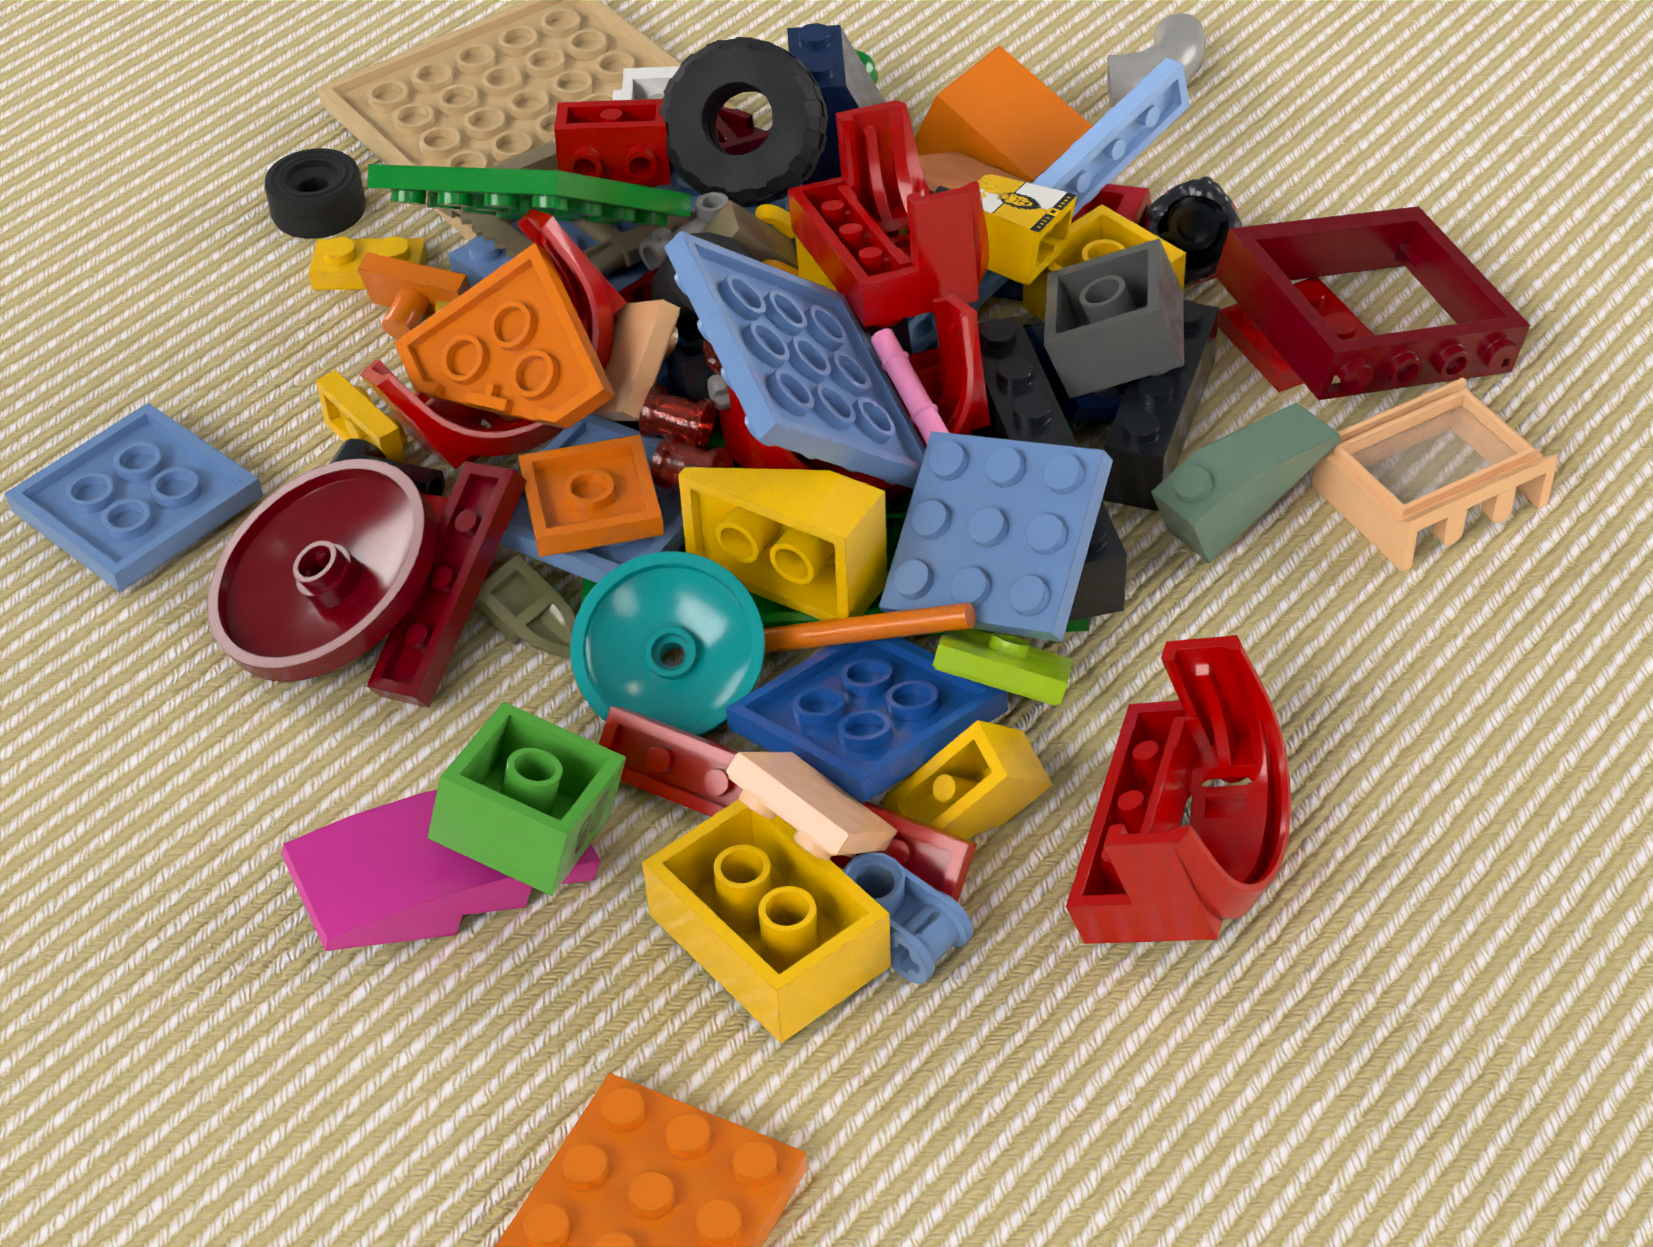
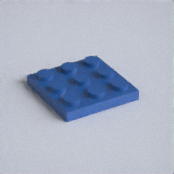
(864, 712)

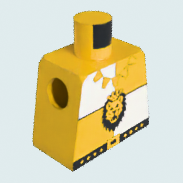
(1024, 225)

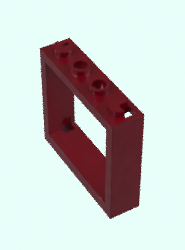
(1266, 257)

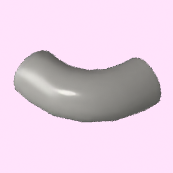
(1175, 37)

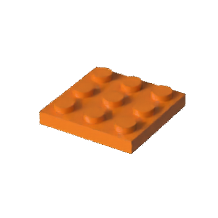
(657, 1176)

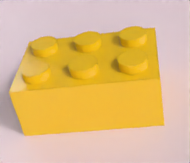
(767, 917)

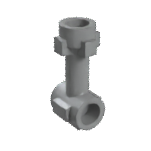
(706, 208)

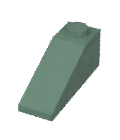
(1240, 477)

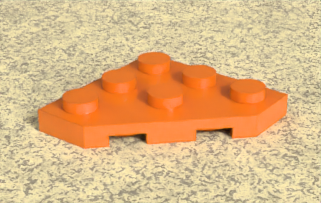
(510, 348)

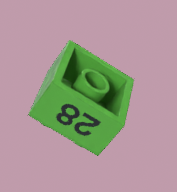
(526, 798)

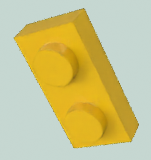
(338, 258)
(353, 415)

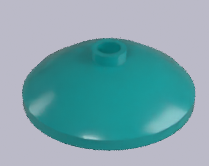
(660, 606)

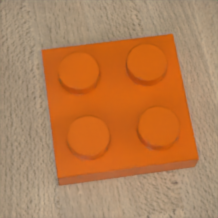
(590, 495)

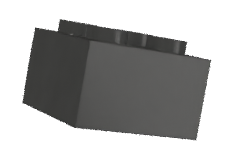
(1114, 319)

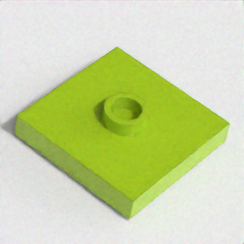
(1004, 664)

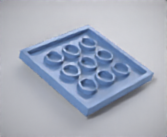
(797, 362)

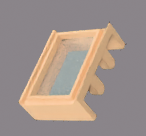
(1427, 468)

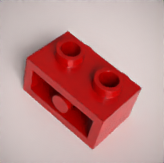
(613, 140)

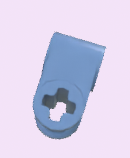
(921, 918)

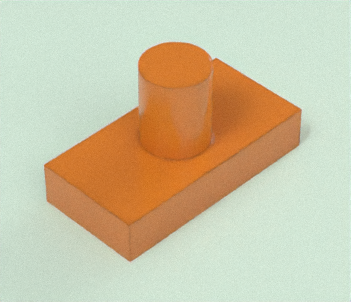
(408, 290)

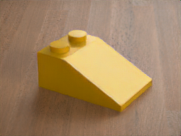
(790, 535)

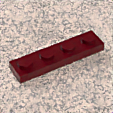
(465, 548)

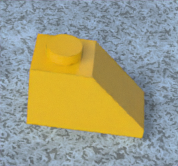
(973, 782)

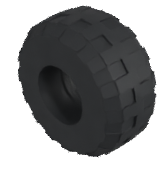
(702, 89)

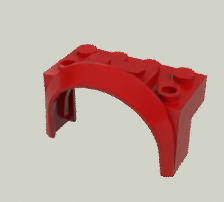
(856, 220)
(948, 374)
(456, 430)
(1171, 882)

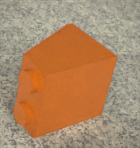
(1001, 118)

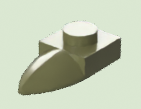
(527, 608)

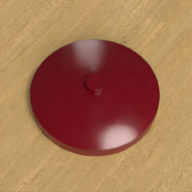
(322, 570)

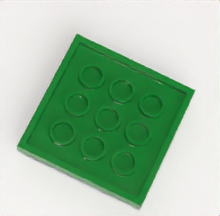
(516, 191)

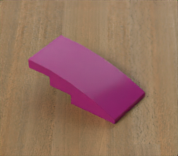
(387, 883)

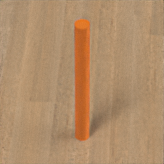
(870, 627)

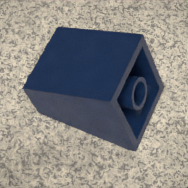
(842, 83)

